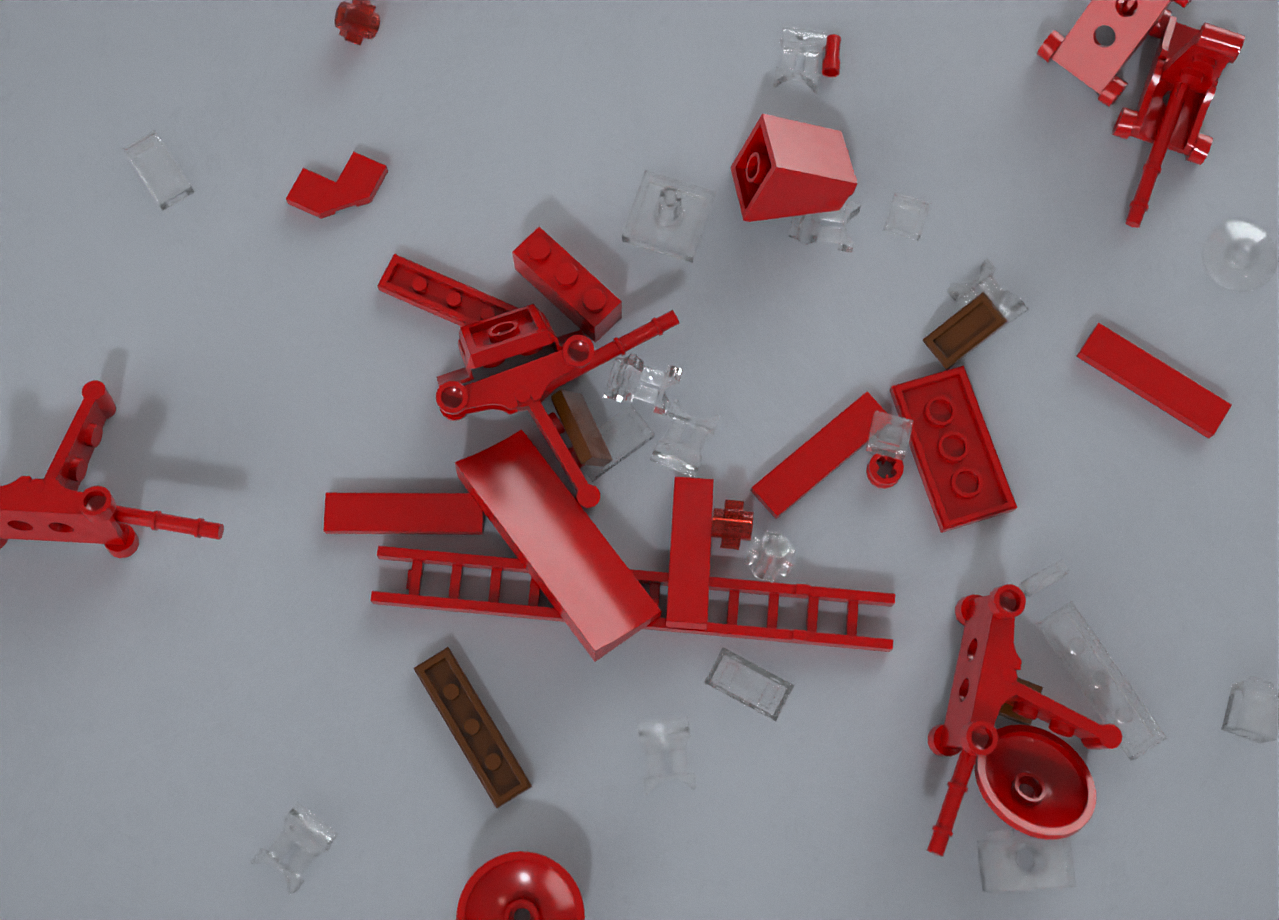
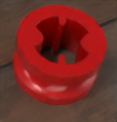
(886, 482)

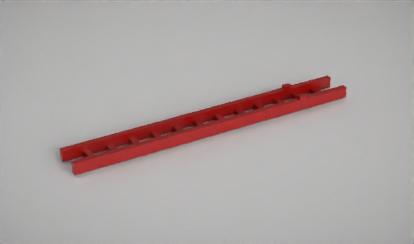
(655, 579)

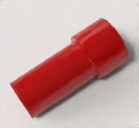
(831, 62)

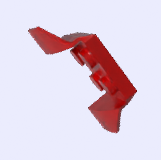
(502, 337)

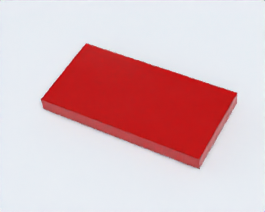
(953, 449)

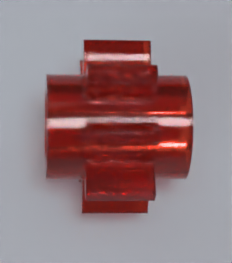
(357, 20)
(732, 524)

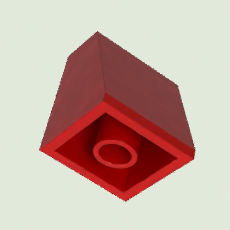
(792, 170)

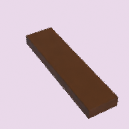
(472, 728)

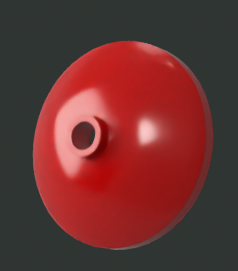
(1036, 783)
(519, 882)

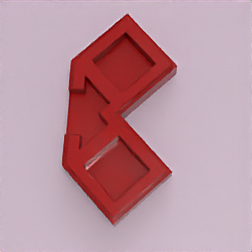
(355, 186)

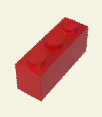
(567, 284)

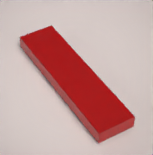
(439, 293)
(1154, 380)
(817, 457)
(402, 513)
(690, 553)

